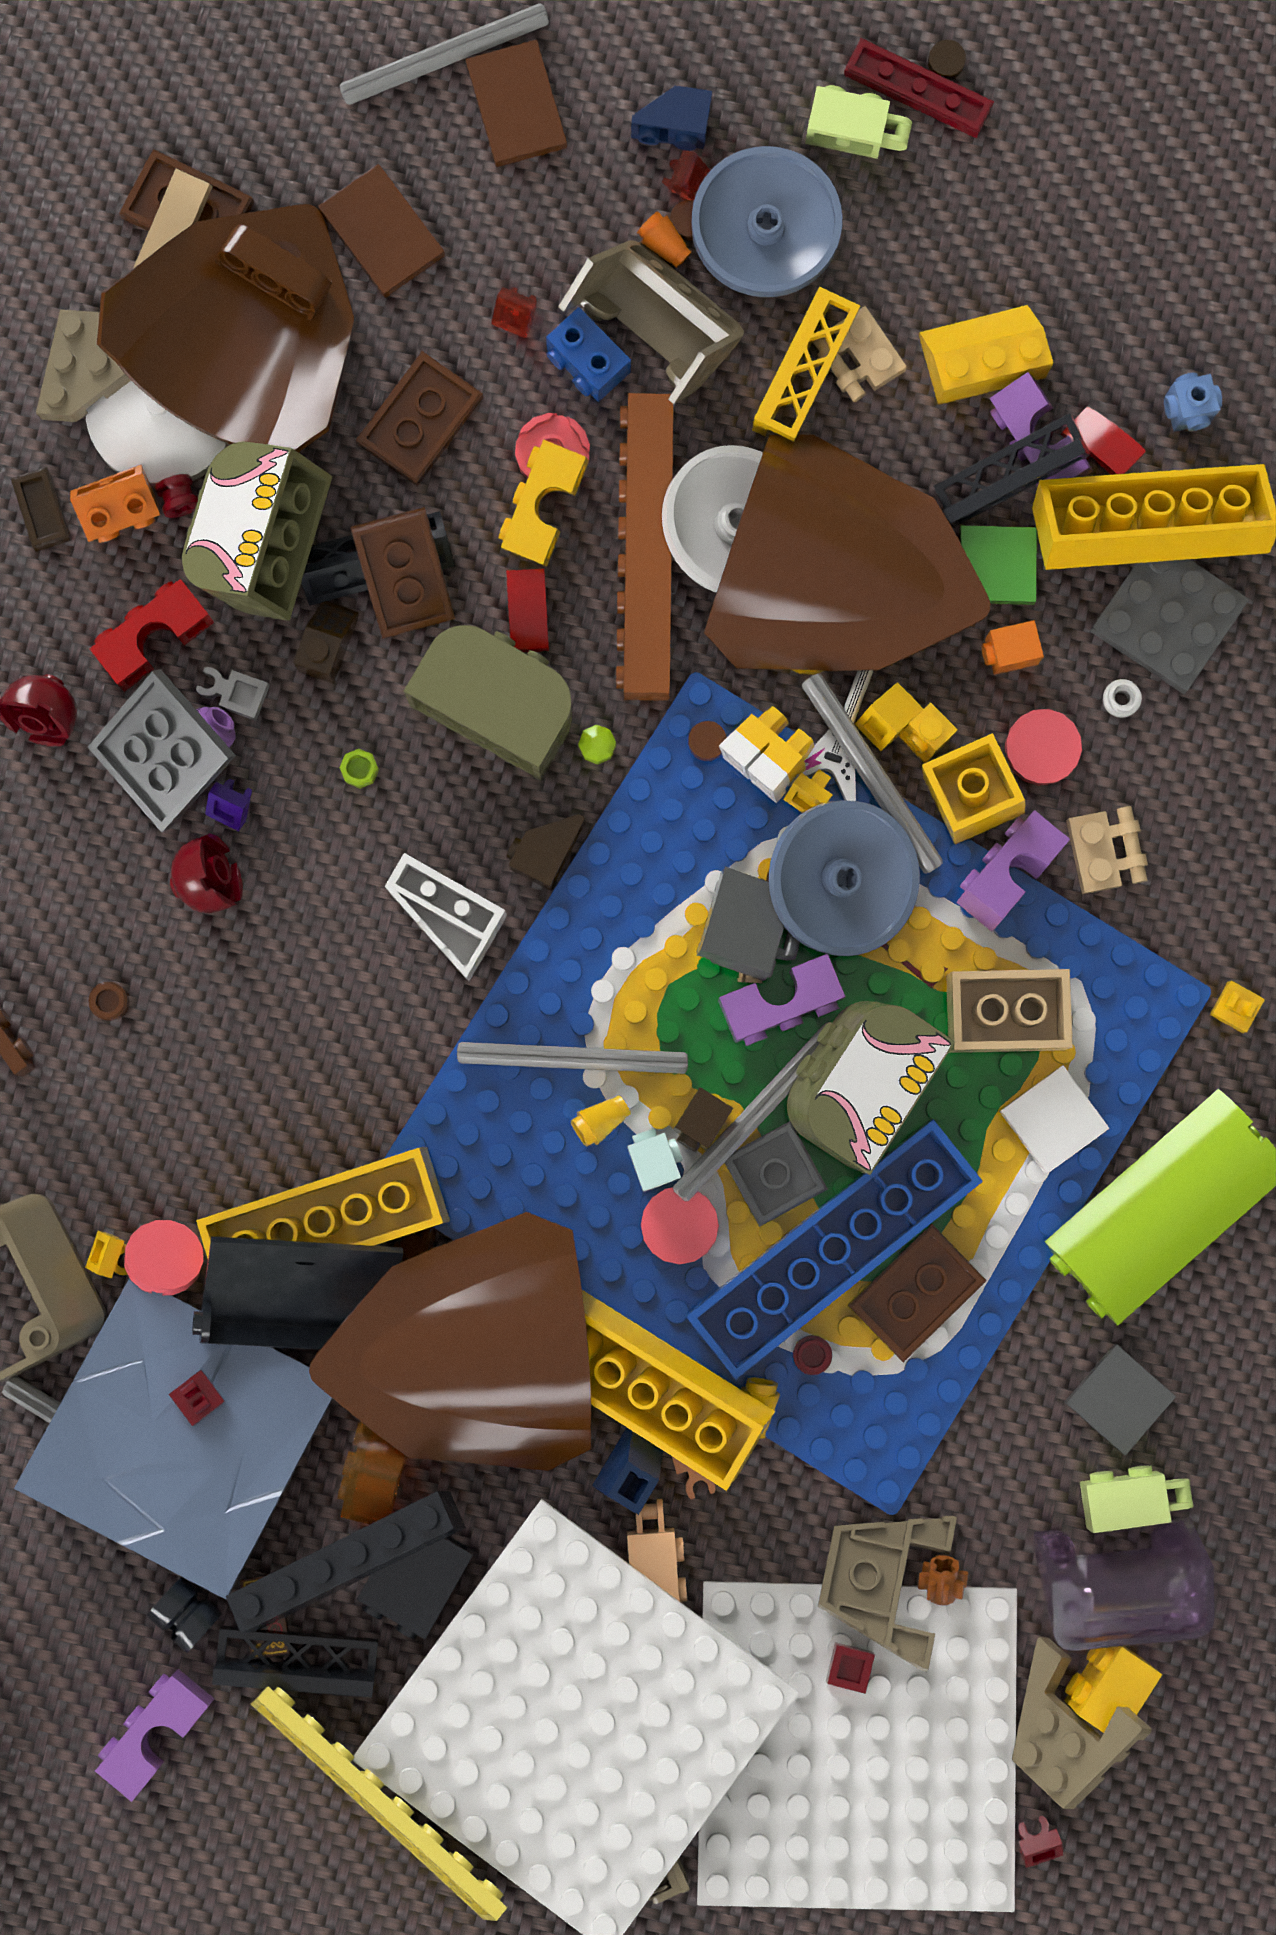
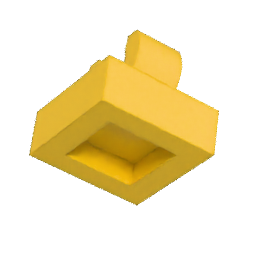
(808, 792)
(1237, 1007)
(105, 1255)

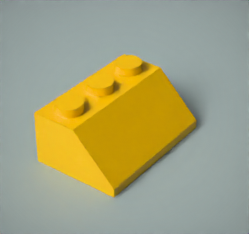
(985, 353)

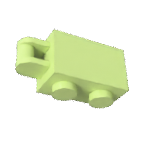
(855, 123)
(1131, 1499)

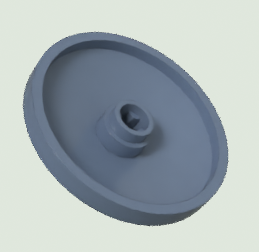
(766, 221)
(844, 878)

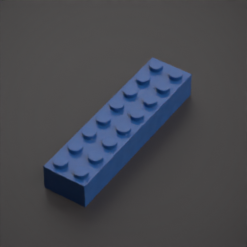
(833, 1248)

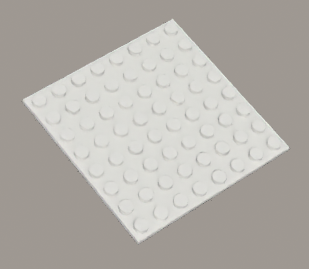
(575, 1725)
(875, 1792)

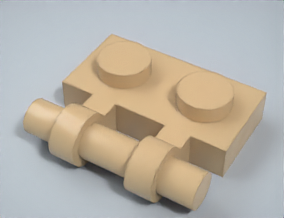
(870, 351)
(1095, 851)

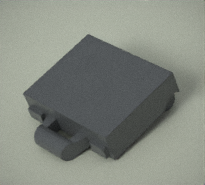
(744, 927)

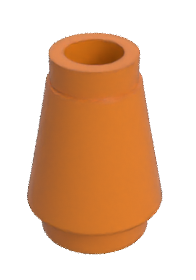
(663, 239)

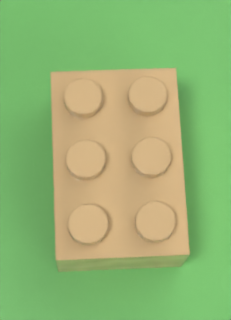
(1009, 1010)

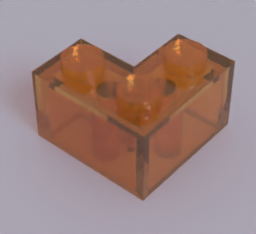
(372, 1478)

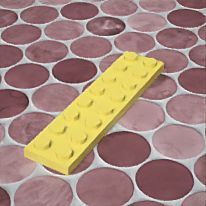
(389, 1812)

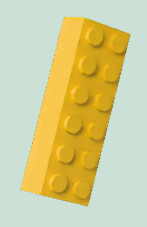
(1155, 516)
(350, 1208)
(670, 1396)

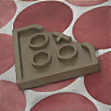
(77, 369)

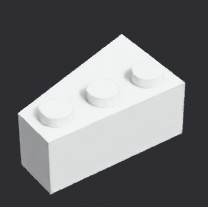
(447, 912)

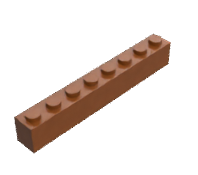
(647, 555)

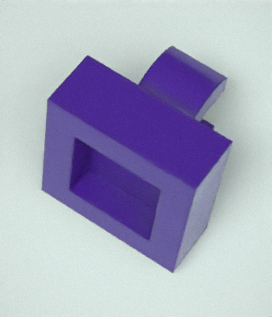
(228, 805)

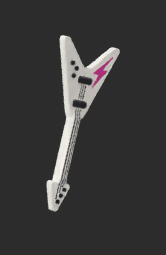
(828, 753)

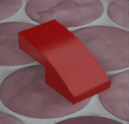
(1107, 442)
(527, 609)

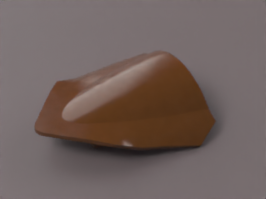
(237, 326)
(838, 567)
(472, 1351)

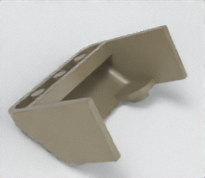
(658, 308)
(55, 1279)

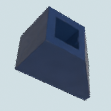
(674, 118)
(630, 1471)

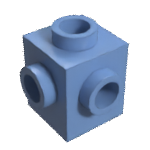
(1191, 413)

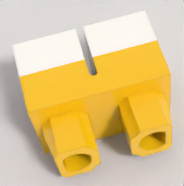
(765, 756)

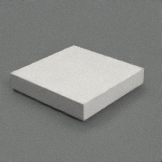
(1054, 1119)

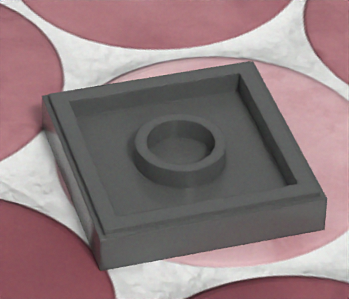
(775, 1174)
(1120, 1399)

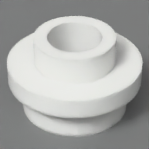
(1132, 693)

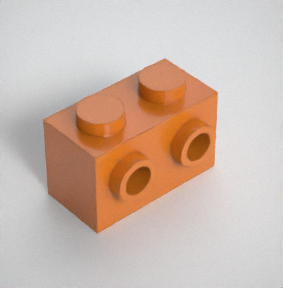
(115, 504)

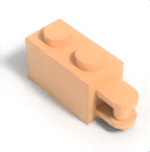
(657, 1552)

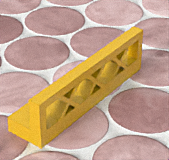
(792, 365)

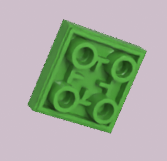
(1003, 561)

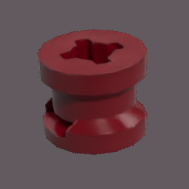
(177, 495)

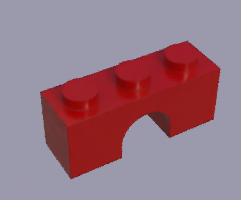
(123, 648)

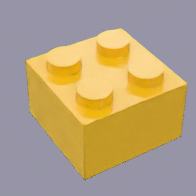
(973, 788)
(1110, 1680)

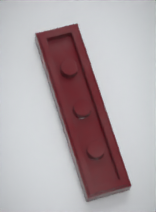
(918, 88)

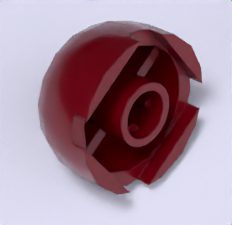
(39, 707)
(204, 876)

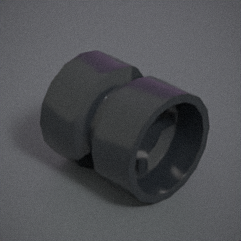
(184, 1614)

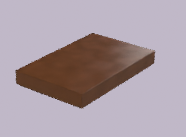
(516, 103)
(152, 184)
(381, 230)
(419, 418)
(403, 572)
(917, 1293)

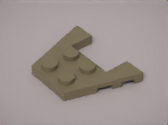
(867, 1575)
(1060, 1747)

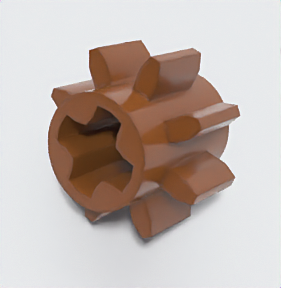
(942, 1580)

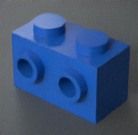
(587, 355)

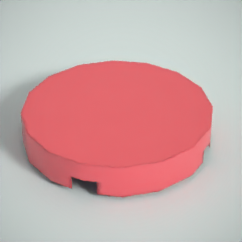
(552, 428)
(1043, 747)
(679, 1228)
(163, 1257)

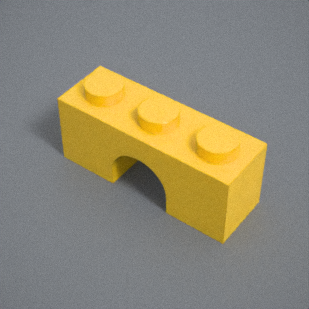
(551, 470)

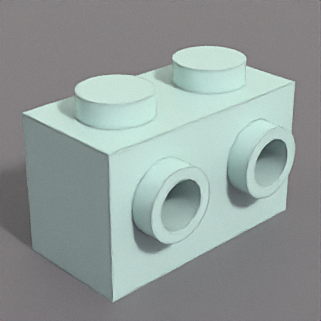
(654, 1159)

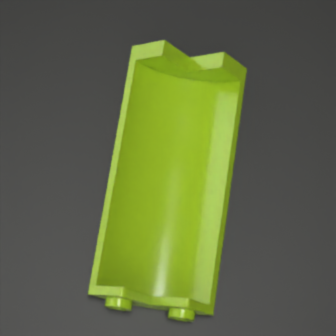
(1166, 1208)

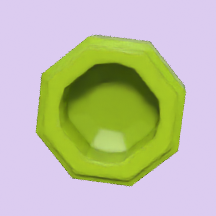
(597, 744)
(359, 768)

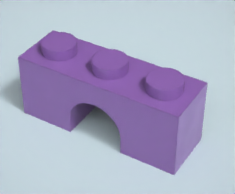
(1019, 409)
(993, 892)
(751, 1015)
(130, 1761)

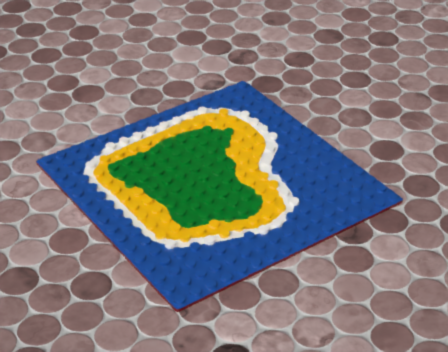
(621, 971)

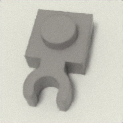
(238, 694)

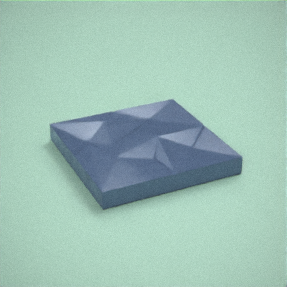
(147, 1477)

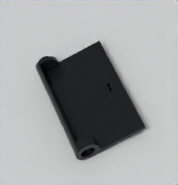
(284, 1290)

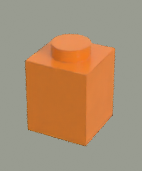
(1012, 647)

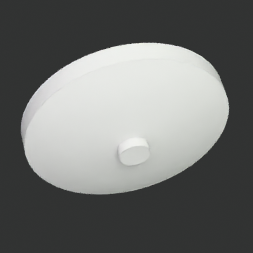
(136, 431)
(706, 508)

